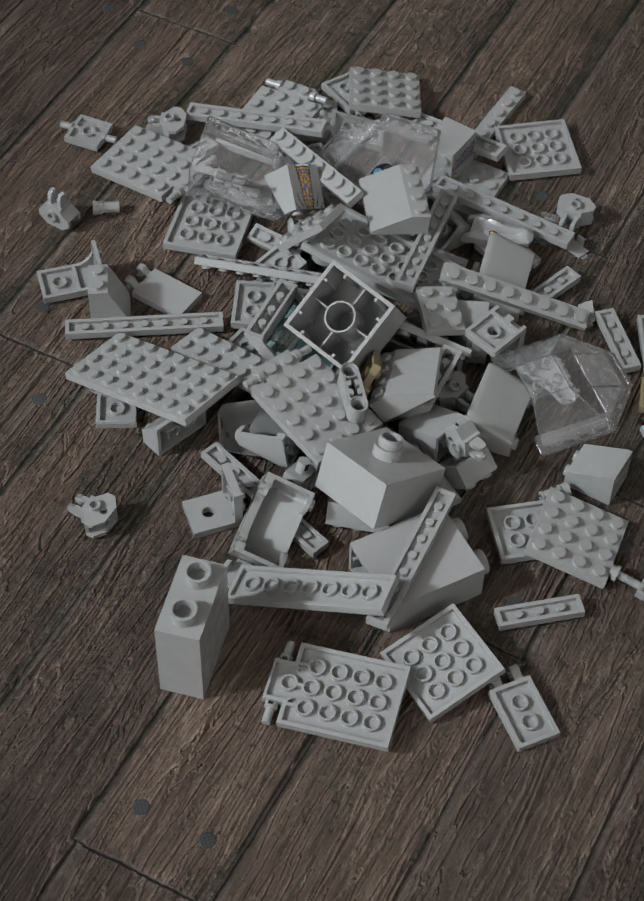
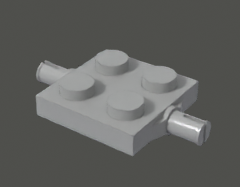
(88, 132)
(288, 258)

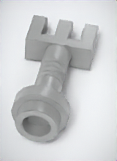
(616, 572)

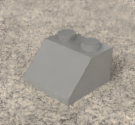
(465, 472)

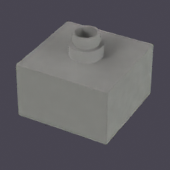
(344, 318)
(378, 477)

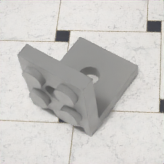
(502, 335)
(224, 504)

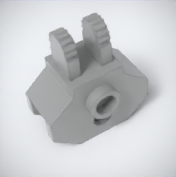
(169, 124)
(59, 208)
(575, 212)
(455, 393)
(466, 440)
(96, 513)

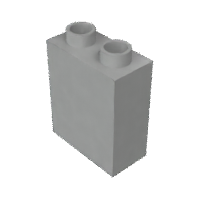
(446, 576)
(192, 626)

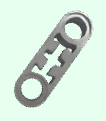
(352, 393)

